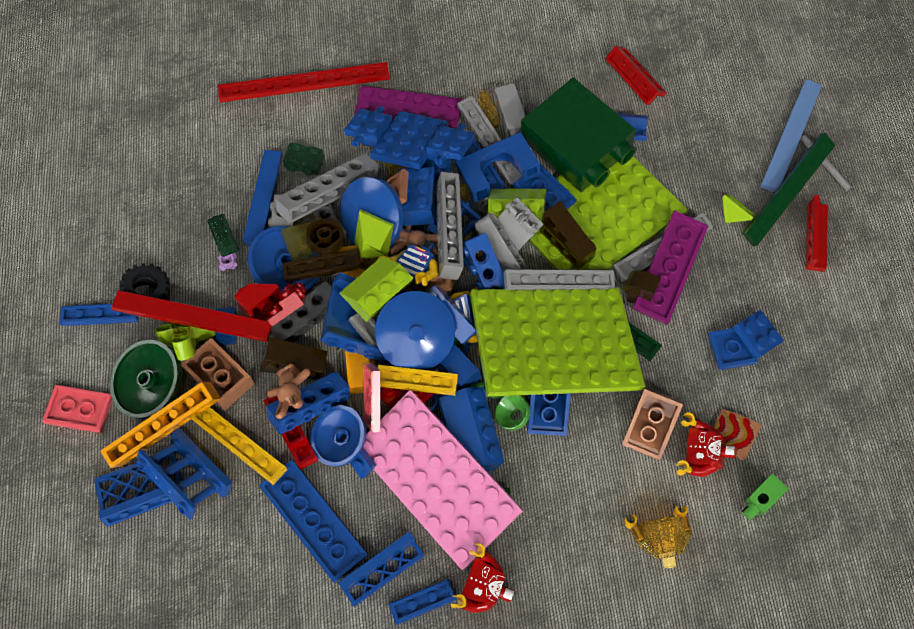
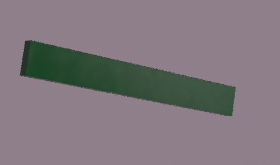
(788, 189)

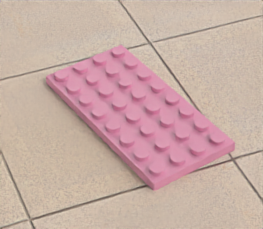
(439, 480)

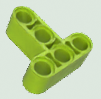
(182, 338)

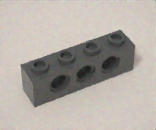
(303, 324)

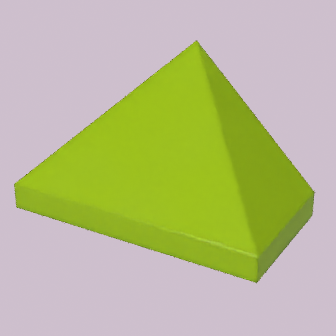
(735, 211)

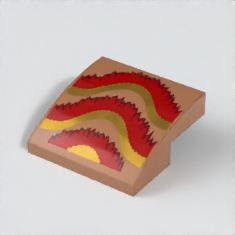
(737, 431)

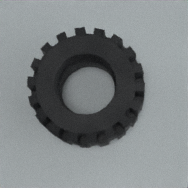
(149, 276)

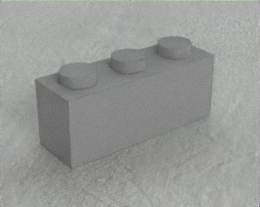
(509, 108)

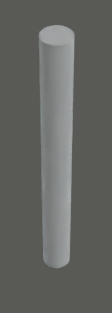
(828, 165)

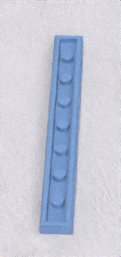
(791, 136)

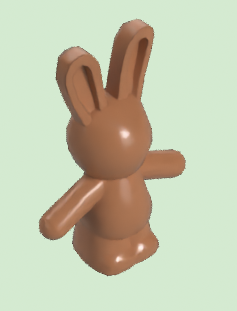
(416, 238)
(289, 391)

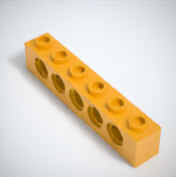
(160, 424)

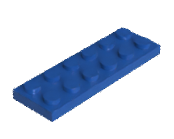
(314, 523)

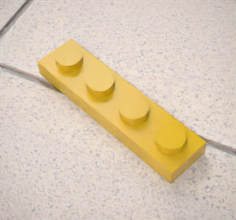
(418, 380)

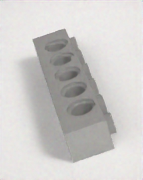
(324, 188)
(449, 226)

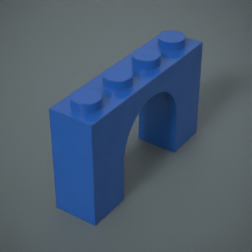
(512, 149)

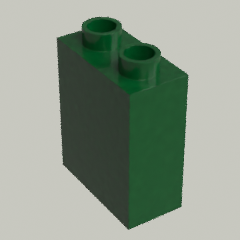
(579, 135)

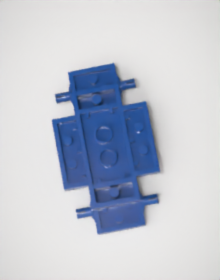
(408, 138)

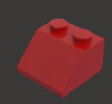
(257, 299)

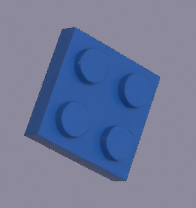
(758, 334)
(730, 350)

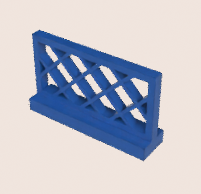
(136, 505)

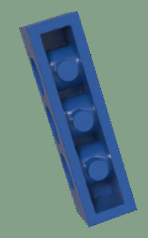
(481, 243)
(316, 398)

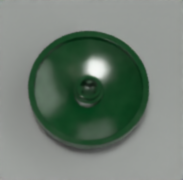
(145, 379)

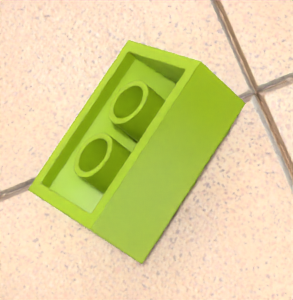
(533, 198)
(376, 287)

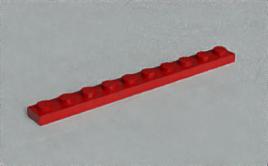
(303, 82)

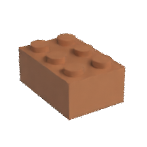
(216, 366)

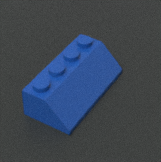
(472, 424)

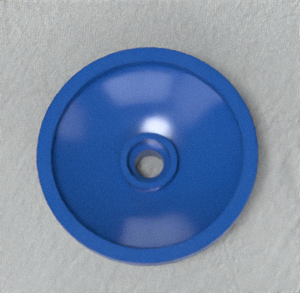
(329, 435)

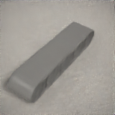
(503, 247)

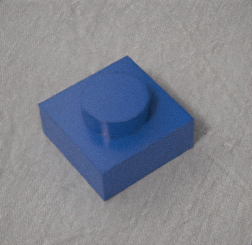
(363, 464)

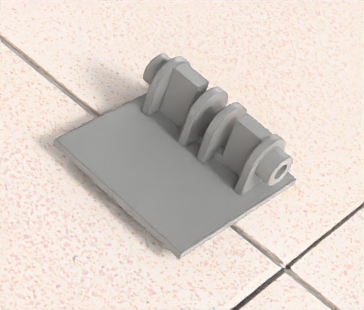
(519, 222)

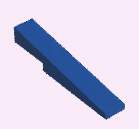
(263, 195)

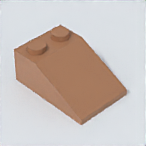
(652, 423)

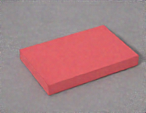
(371, 396)
(78, 408)

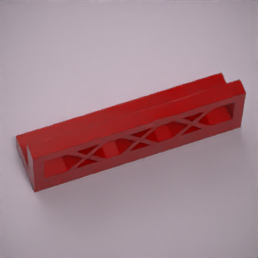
(635, 74)
(816, 235)

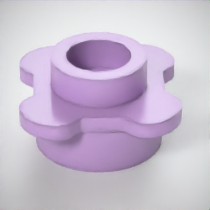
(232, 262)

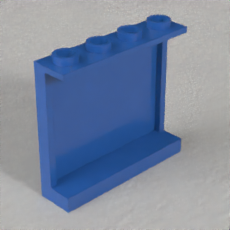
(338, 330)

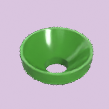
(507, 407)

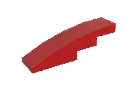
(297, 443)

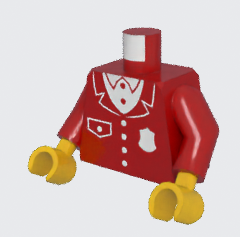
(704, 449)
(483, 584)

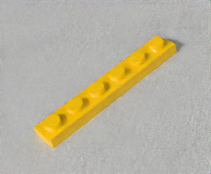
(240, 445)

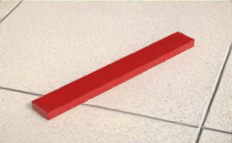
(192, 316)

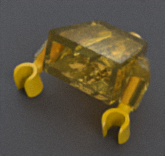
(663, 536)

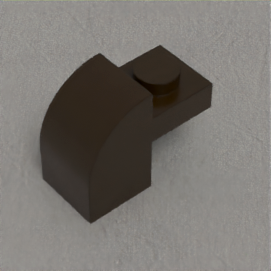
(641, 284)

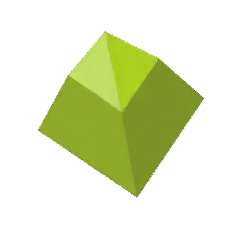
(372, 235)

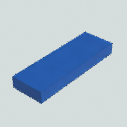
(422, 602)

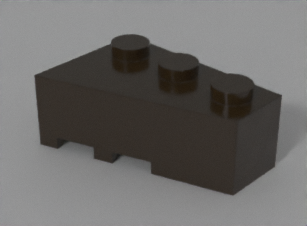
(567, 236)
(281, 353)

